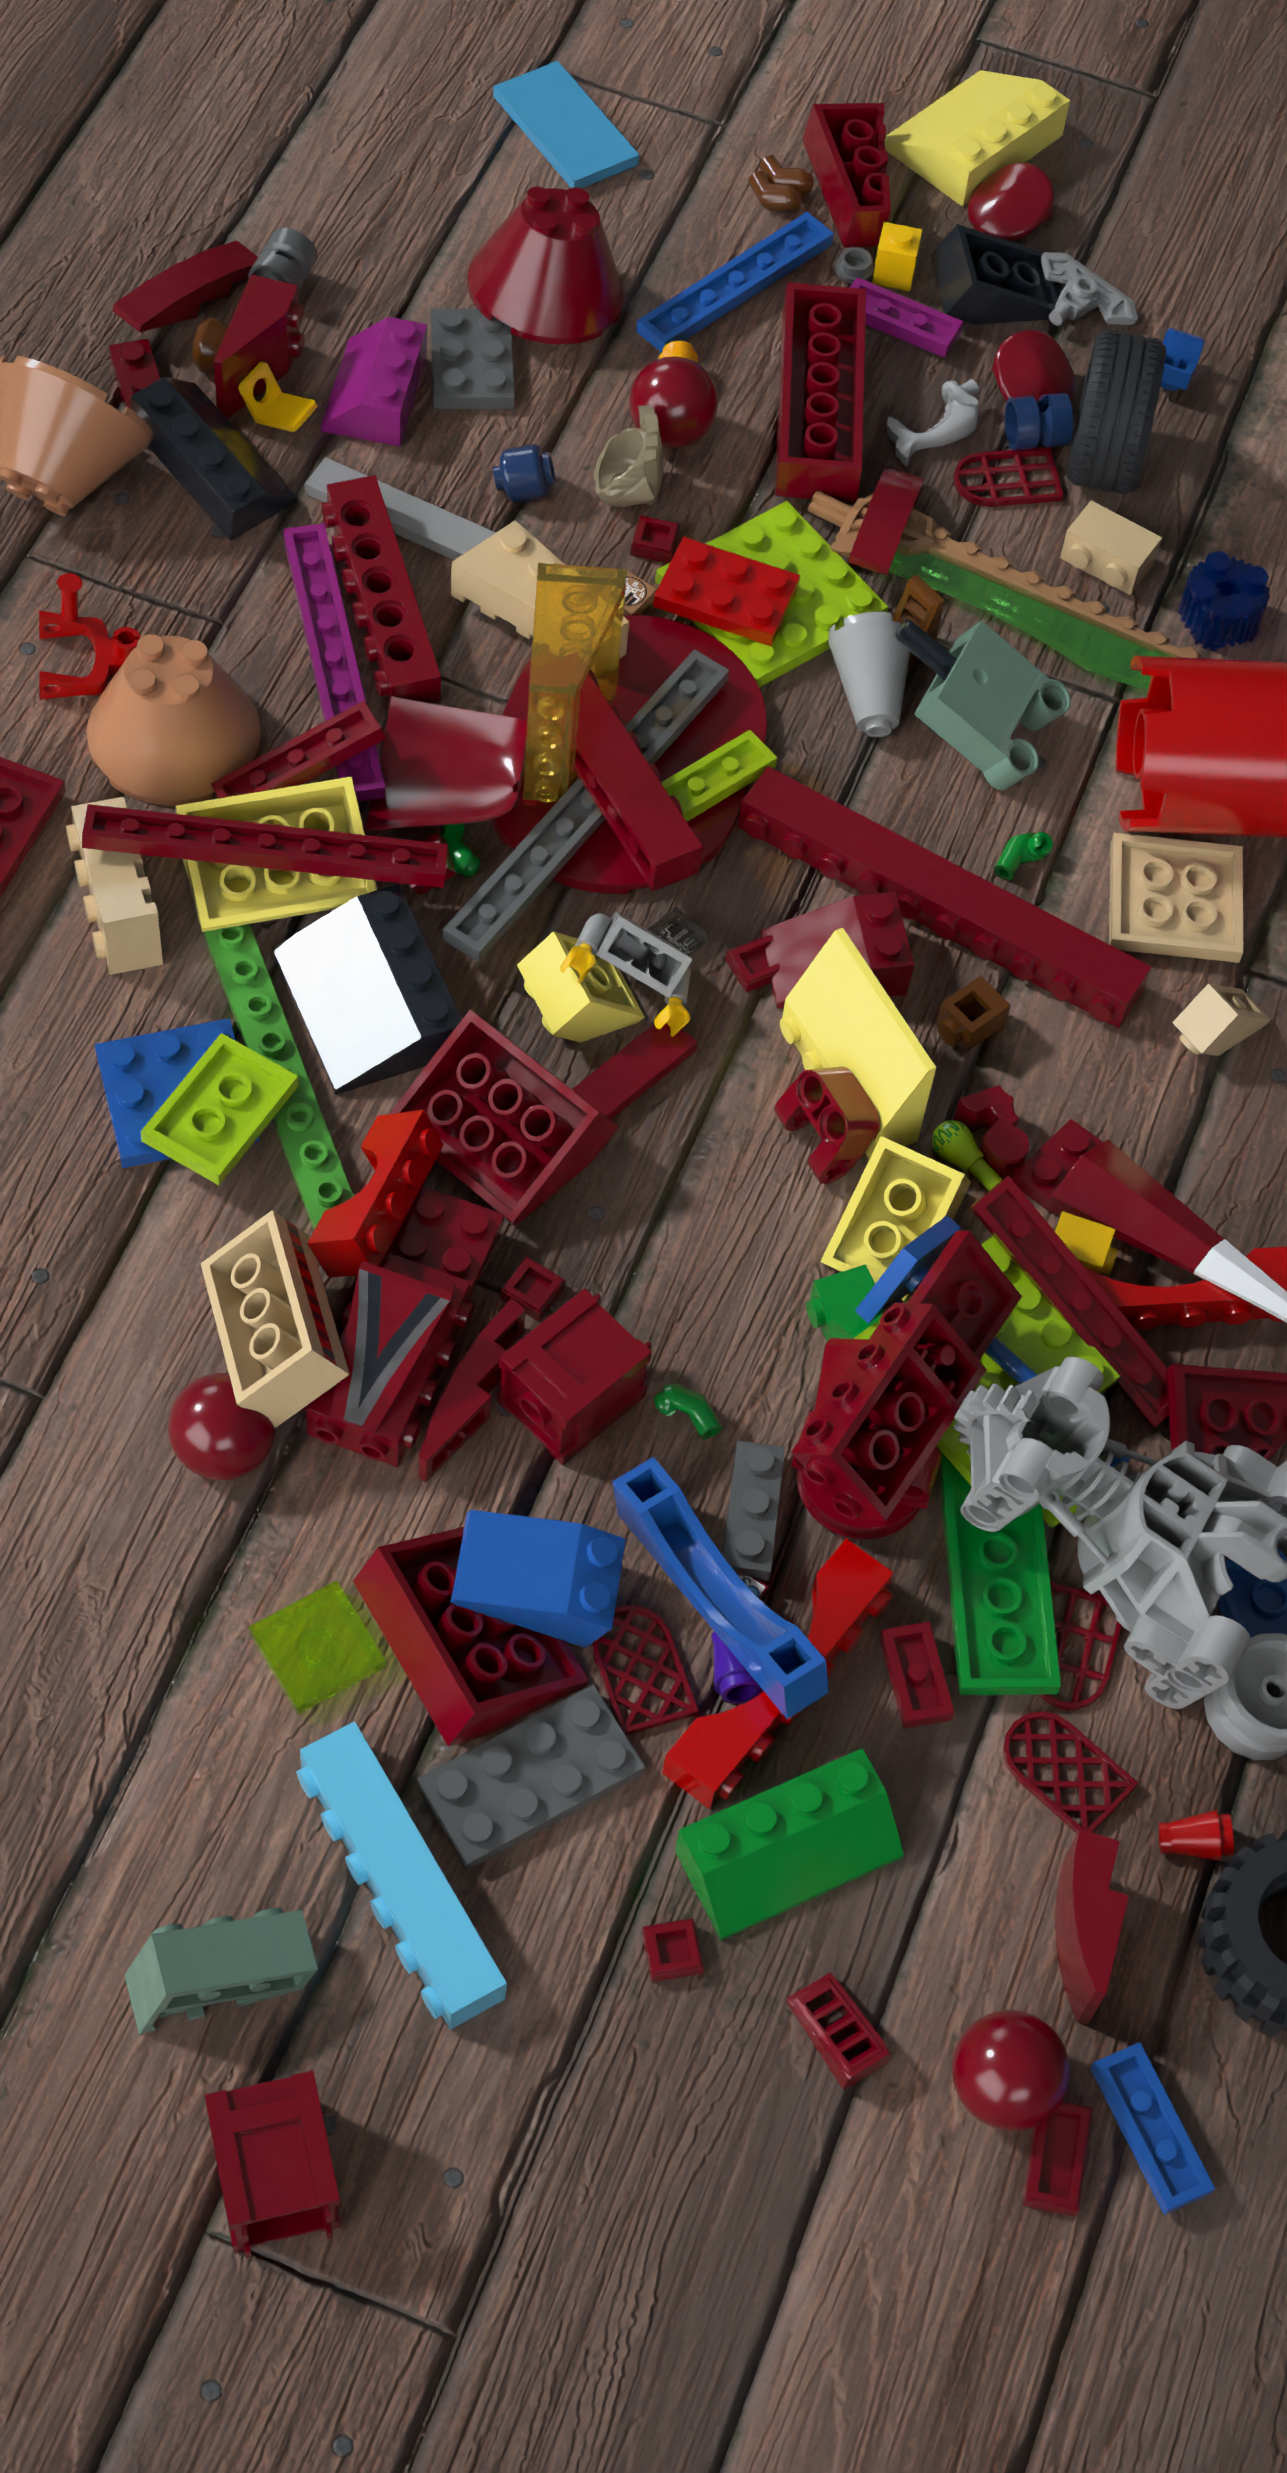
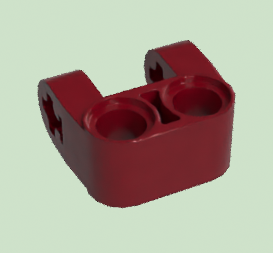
(839, 1114)

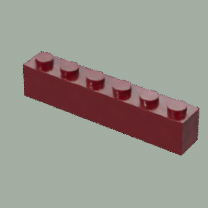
(632, 793)

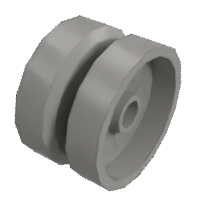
(1252, 1706)

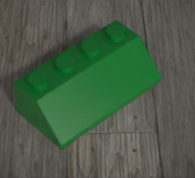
(790, 1844)

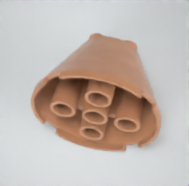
(61, 434)
(171, 723)

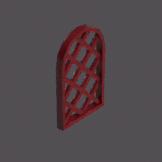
(669, 1648)
(1078, 1738)

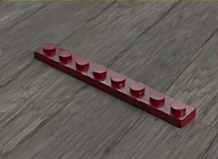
(264, 846)

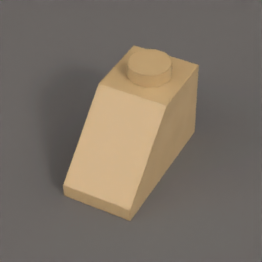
(1219, 1020)

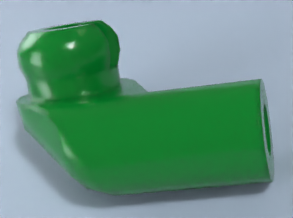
(1020, 850)
(461, 855)
(692, 1403)

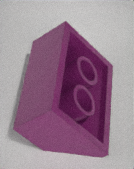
(378, 382)

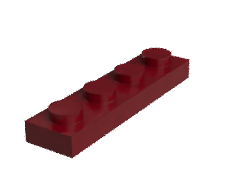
(306, 754)

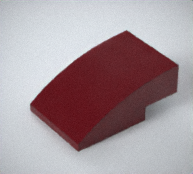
(1088, 1921)

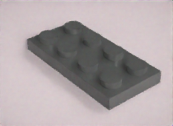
(530, 1777)

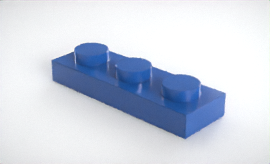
(1152, 2128)

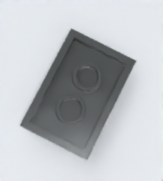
(470, 361)

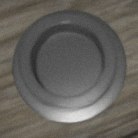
(855, 263)

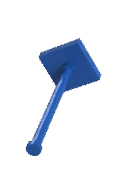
(906, 1275)

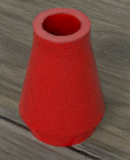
(1200, 1836)

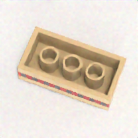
(274, 1319)

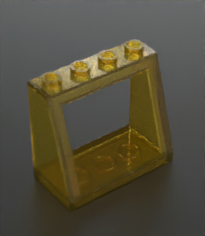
(573, 631)

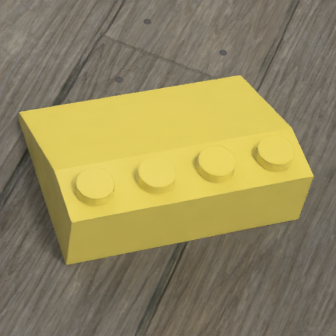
(979, 130)
(247, 895)
(848, 1020)

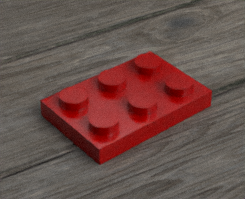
(726, 591)

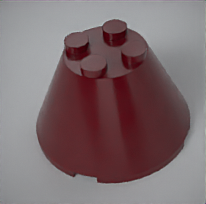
(549, 270)

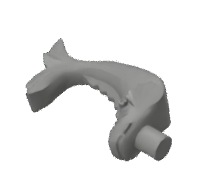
(958, 422)

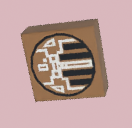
(637, 595)

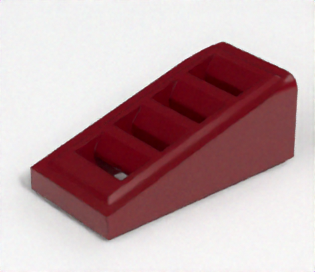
(845, 2072)

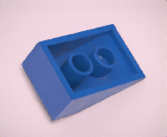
(540, 1574)

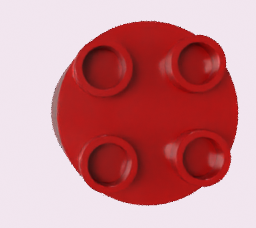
(1207, 747)

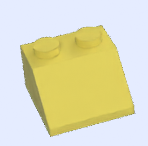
(574, 1008)

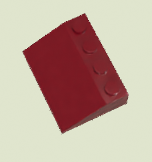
(504, 1119)
(462, 1663)

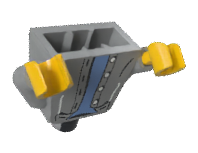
(639, 955)

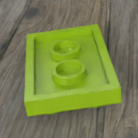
(219, 1109)

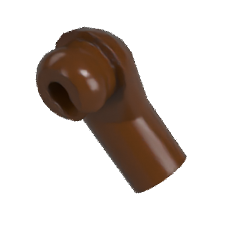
(795, 177)
(774, 196)

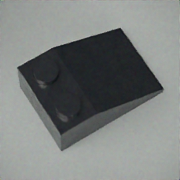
(991, 279)

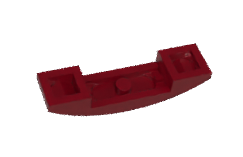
(886, 520)

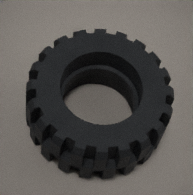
(1233, 1937)

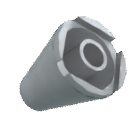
(871, 669)

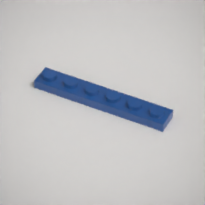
(735, 282)

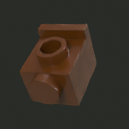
(972, 1015)

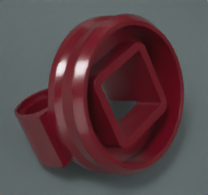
(820, 1507)

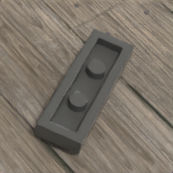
(753, 1509)

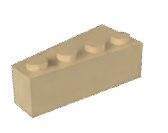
(503, 578)
(117, 900)

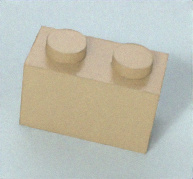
(1110, 547)

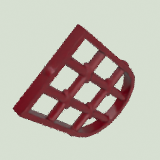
(1018, 467)
(1090, 1635)

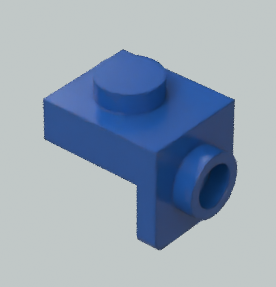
(1181, 359)

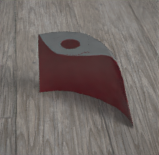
(437, 764)

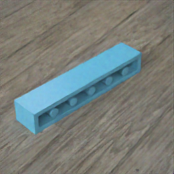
(402, 1876)

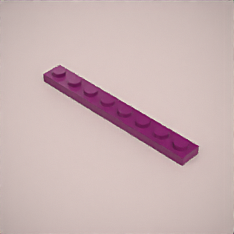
(330, 645)

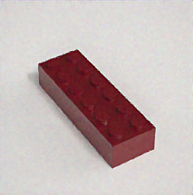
(821, 392)

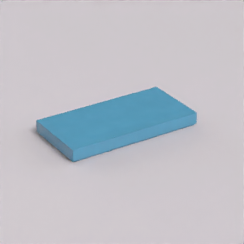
(566, 125)

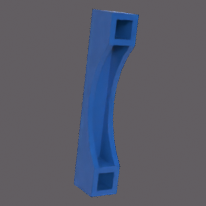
(760, 1639)

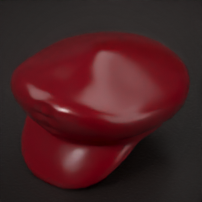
(1012, 202)
(1032, 366)

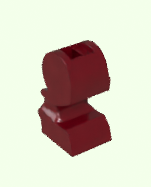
(1003, 1144)

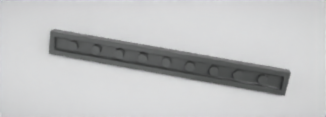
(576, 815)

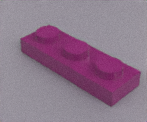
(909, 319)

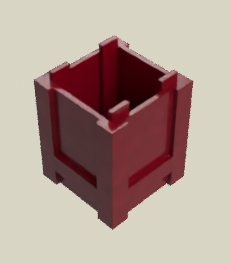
(573, 1376)
(273, 2161)

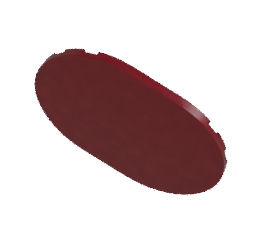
(652, 655)

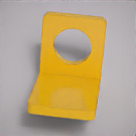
(275, 408)

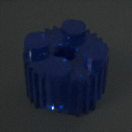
(1224, 601)

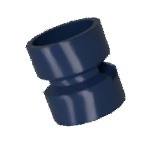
(1038, 421)

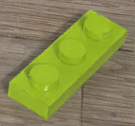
(720, 774)

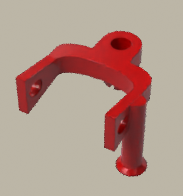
(109, 652)

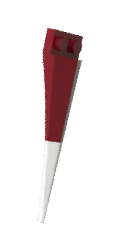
(1104, 1185)

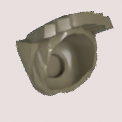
(631, 464)

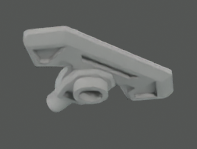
(1085, 292)

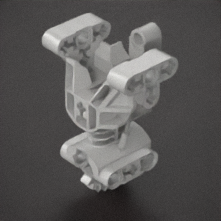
(1148, 1537)

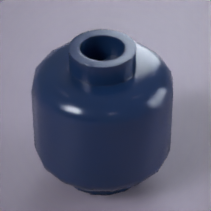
(524, 473)

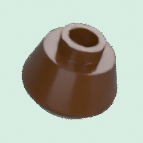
(207, 343)

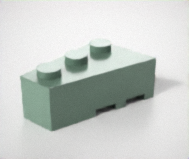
(219, 1964)

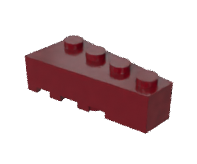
(850, 166)

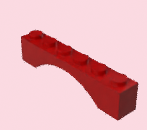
(1194, 1302)
(720, 1745)

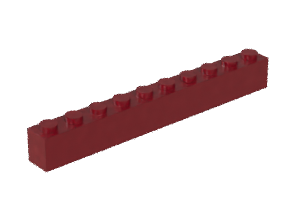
(944, 897)

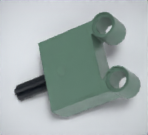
(982, 696)

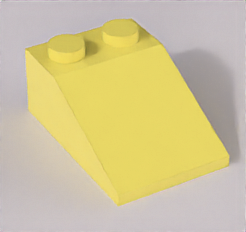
(892, 1206)

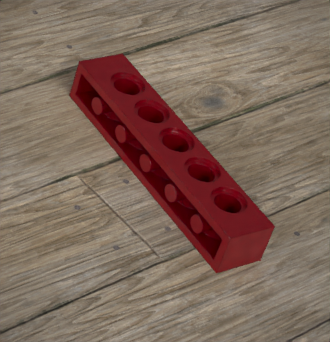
(381, 591)

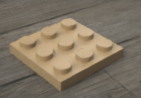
(1176, 897)

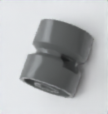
(286, 257)

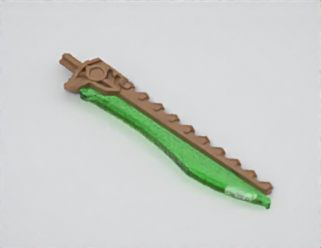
(1020, 598)

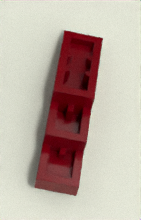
(181, 289)
(466, 1398)

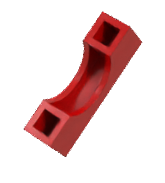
(363, 1228)

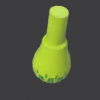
(957, 1145)

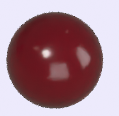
(680, 396)
(215, 1433)
(1011, 2070)

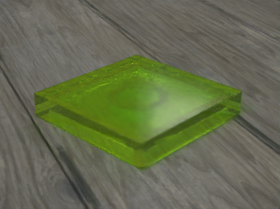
(317, 1647)

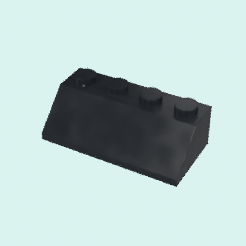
(210, 456)

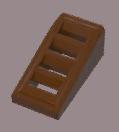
(909, 608)

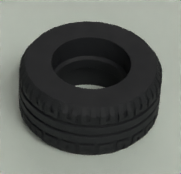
(1116, 411)

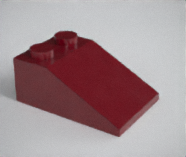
(260, 331)
(871, 923)

